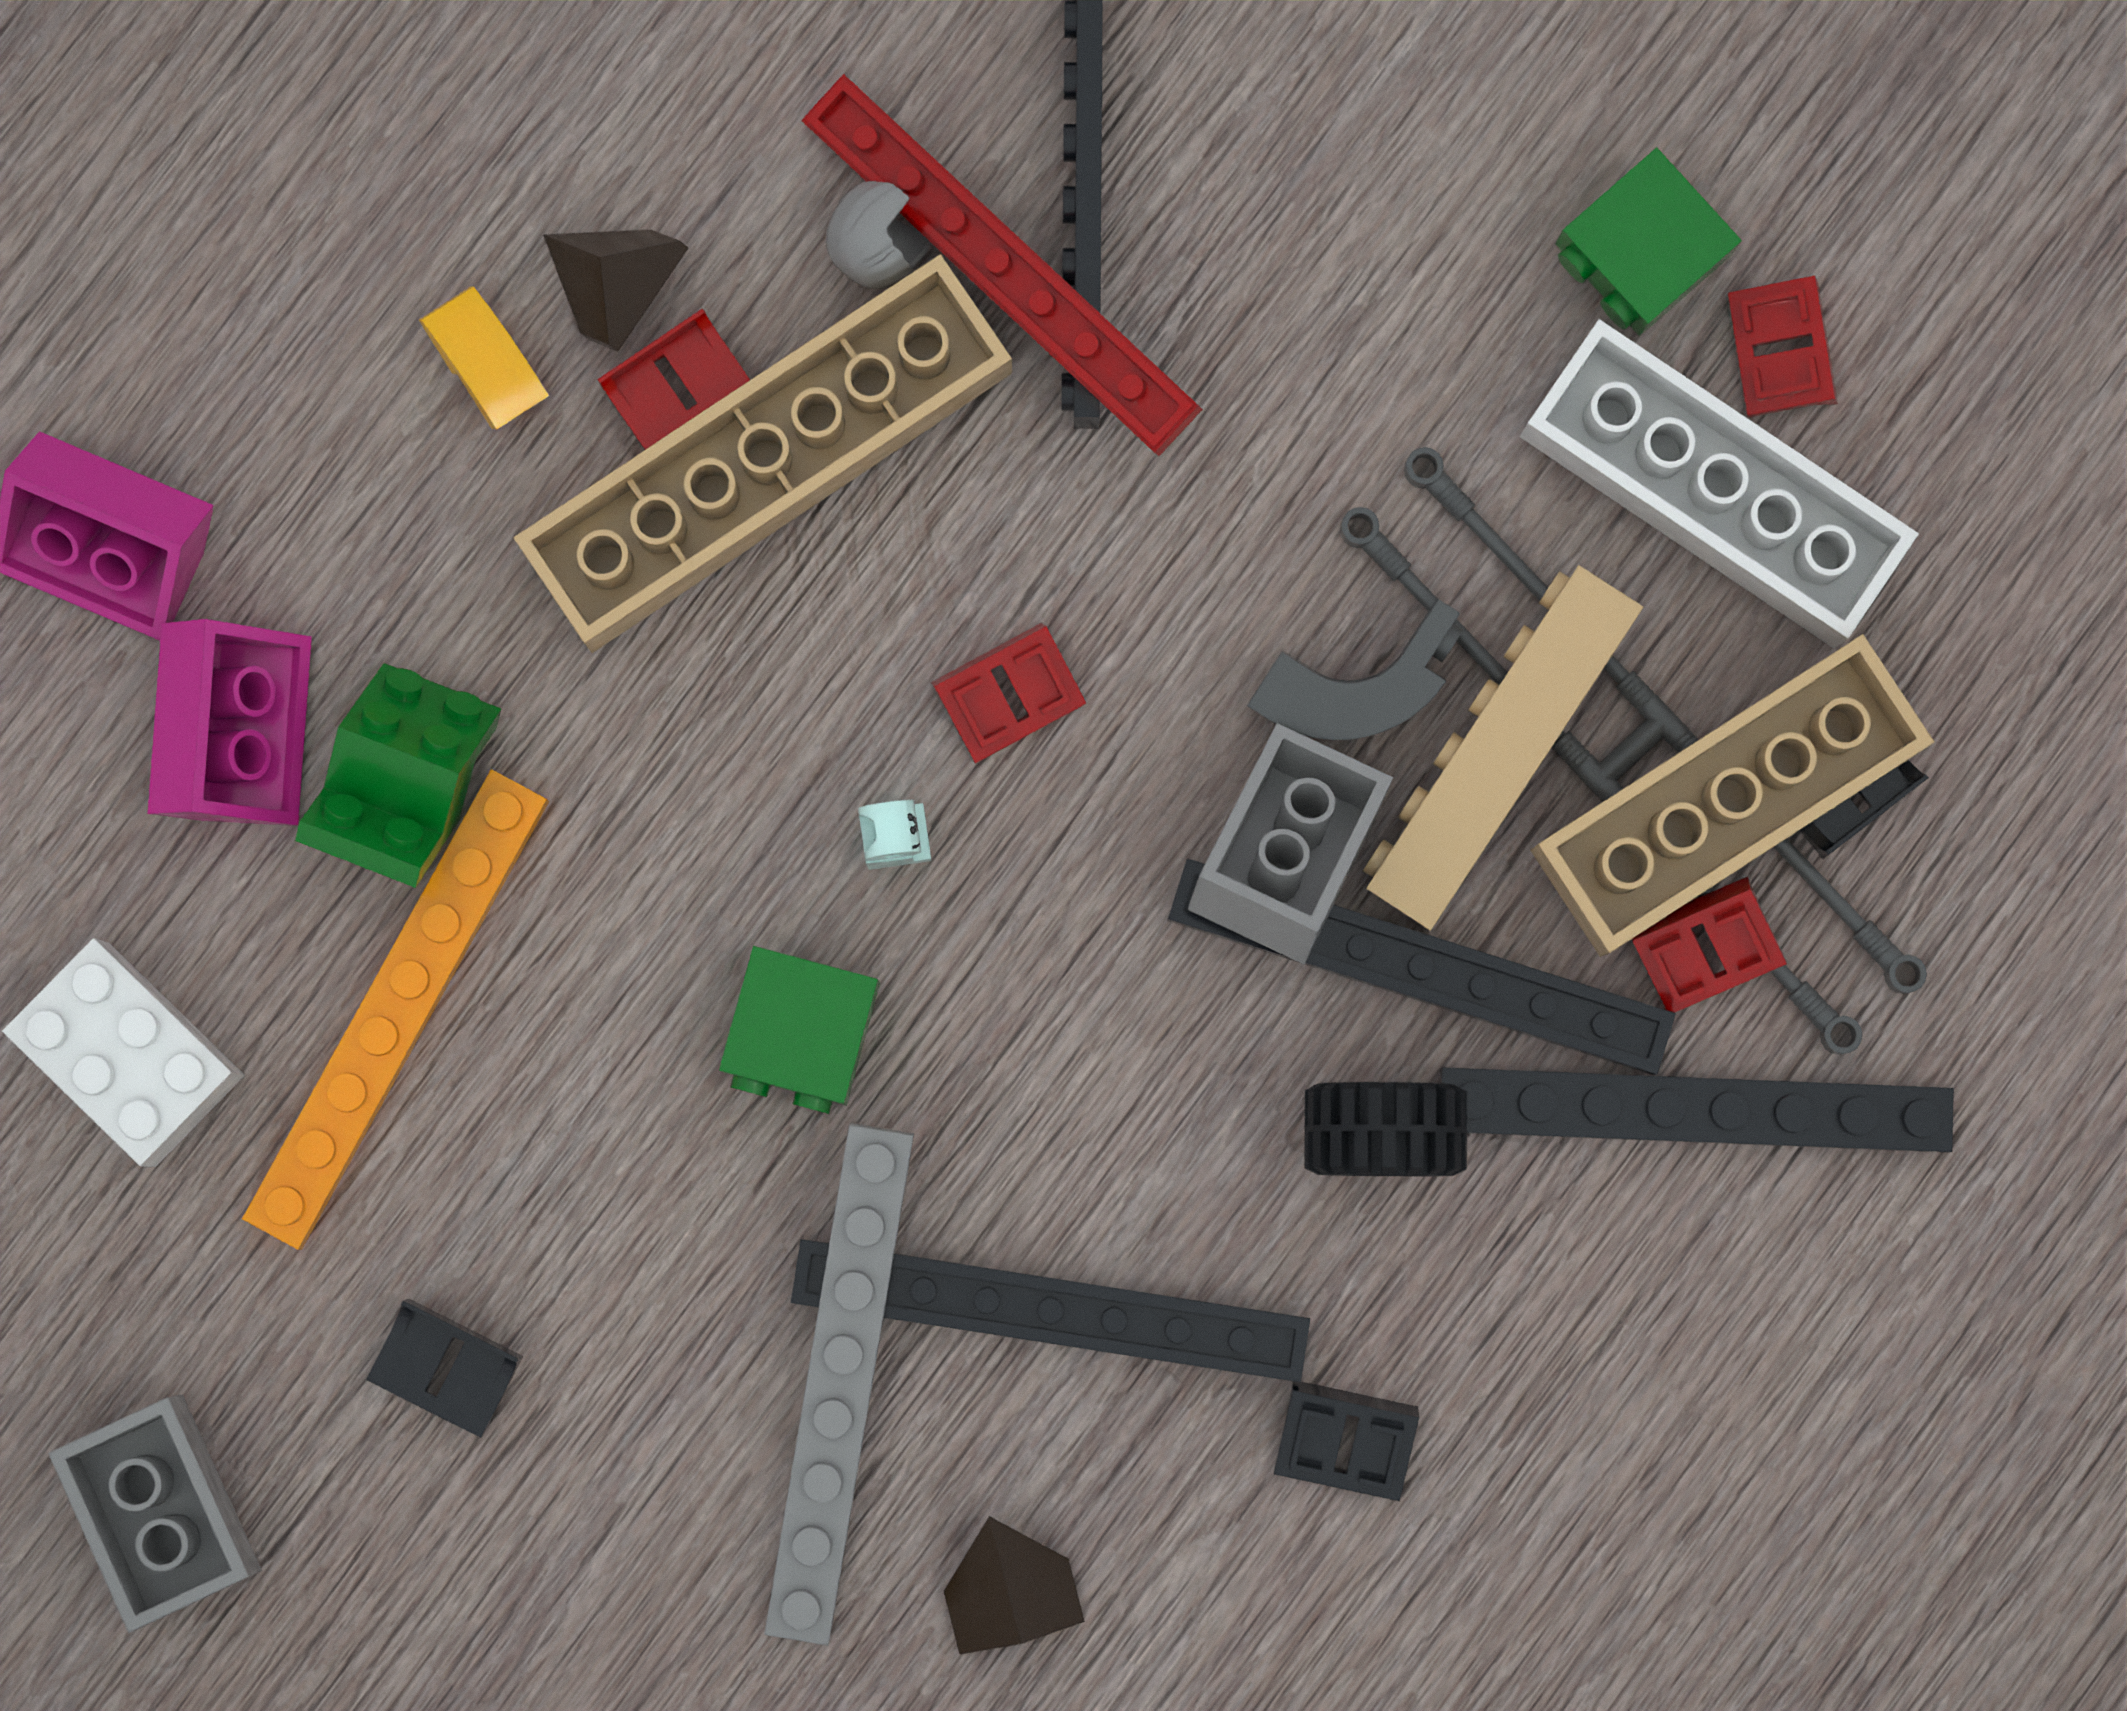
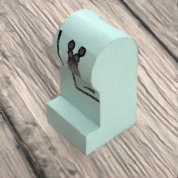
(894, 834)

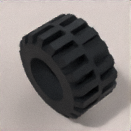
(1385, 1129)

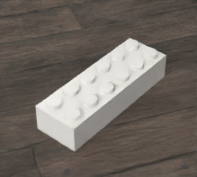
(1718, 485)

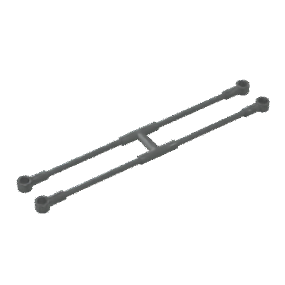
(1658, 724)

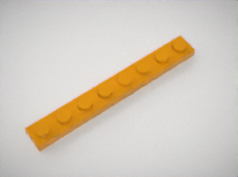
(395, 1010)

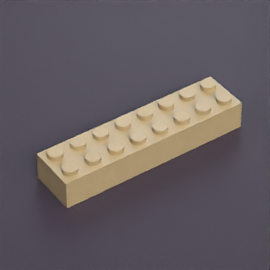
(765, 453)

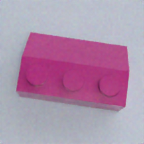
(100, 534)
(229, 723)

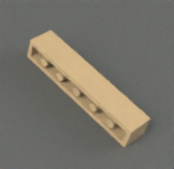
(1504, 746)

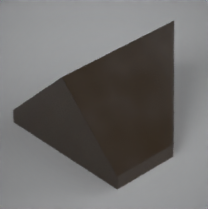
(612, 278)
(1010, 1591)

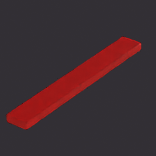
(1004, 267)

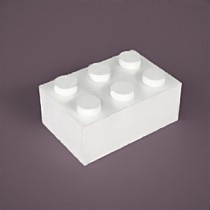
(123, 1053)

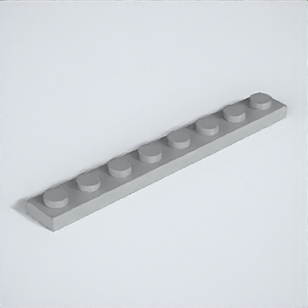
(839, 1383)

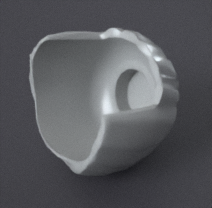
(868, 239)

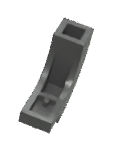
(1362, 707)

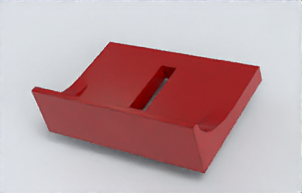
(698, 360)
(1788, 377)
(980, 707)
(1737, 933)

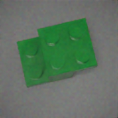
(398, 774)

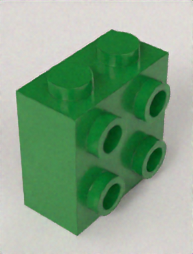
(1646, 243)
(798, 1029)

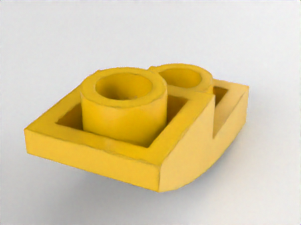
(483, 357)

